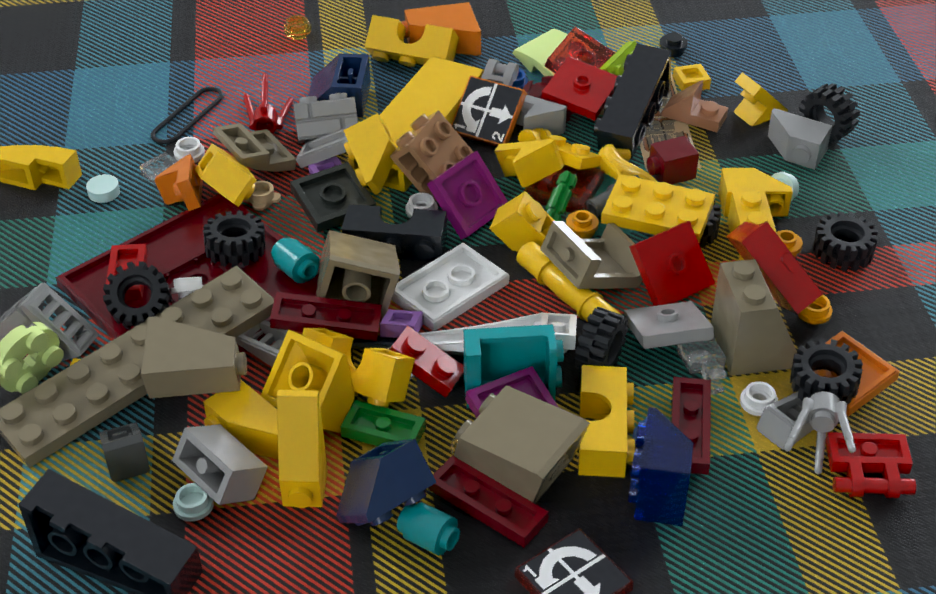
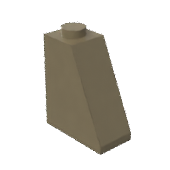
(189, 360)

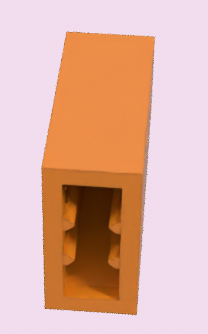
(454, 16)

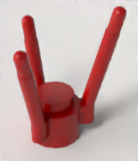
(265, 115)

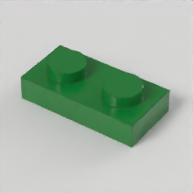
(380, 424)

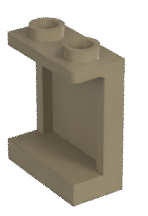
(592, 262)

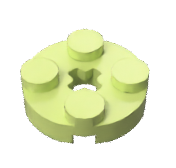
(42, 351)

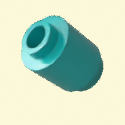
(295, 260)
(428, 528)

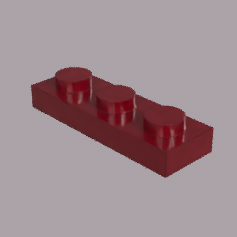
(341, 316)
(693, 417)
(489, 501)

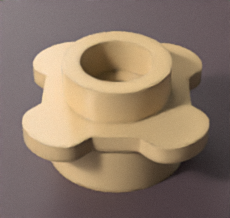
(263, 195)

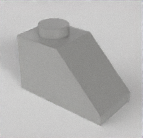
(799, 138)

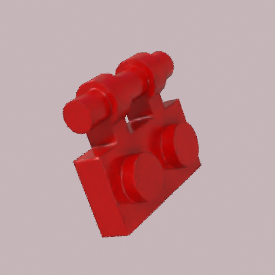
(873, 454)

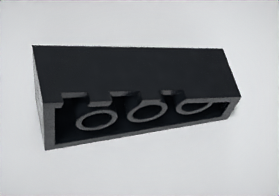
(635, 98)
(106, 540)

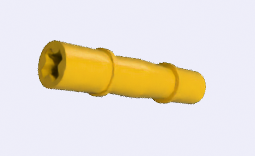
(547, 274)

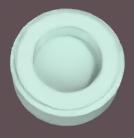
(103, 188)

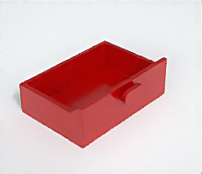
(782, 272)

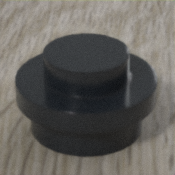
(675, 43)

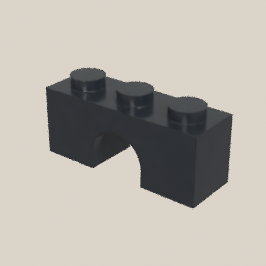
(417, 239)

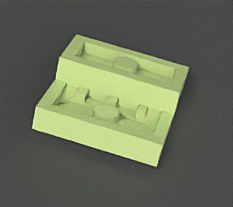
(536, 52)

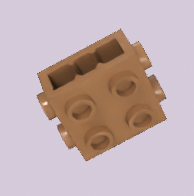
(429, 150)

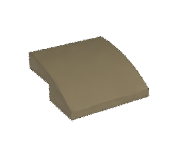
(256, 148)

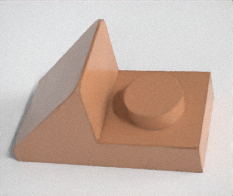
(690, 109)

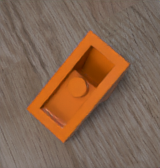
(181, 184)

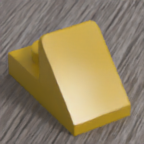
(757, 102)
(529, 160)

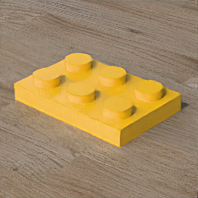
(656, 206)

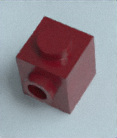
(673, 160)

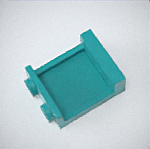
(506, 350)

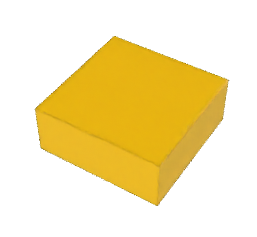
(688, 75)

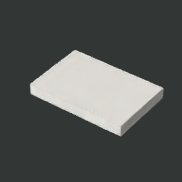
(449, 286)

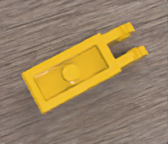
(572, 155)

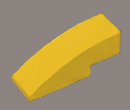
(38, 164)

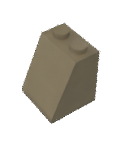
(358, 270)
(749, 322)
(520, 441)

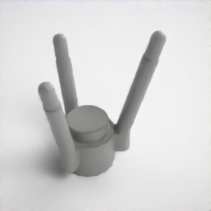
(823, 413)

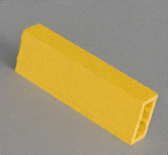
(433, 88)

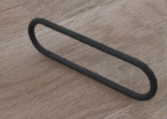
(178, 110)

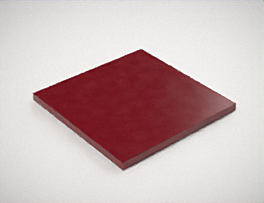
(177, 252)

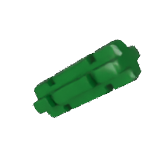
(561, 195)

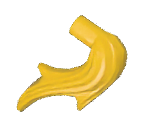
(615, 163)

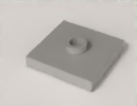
(669, 324)

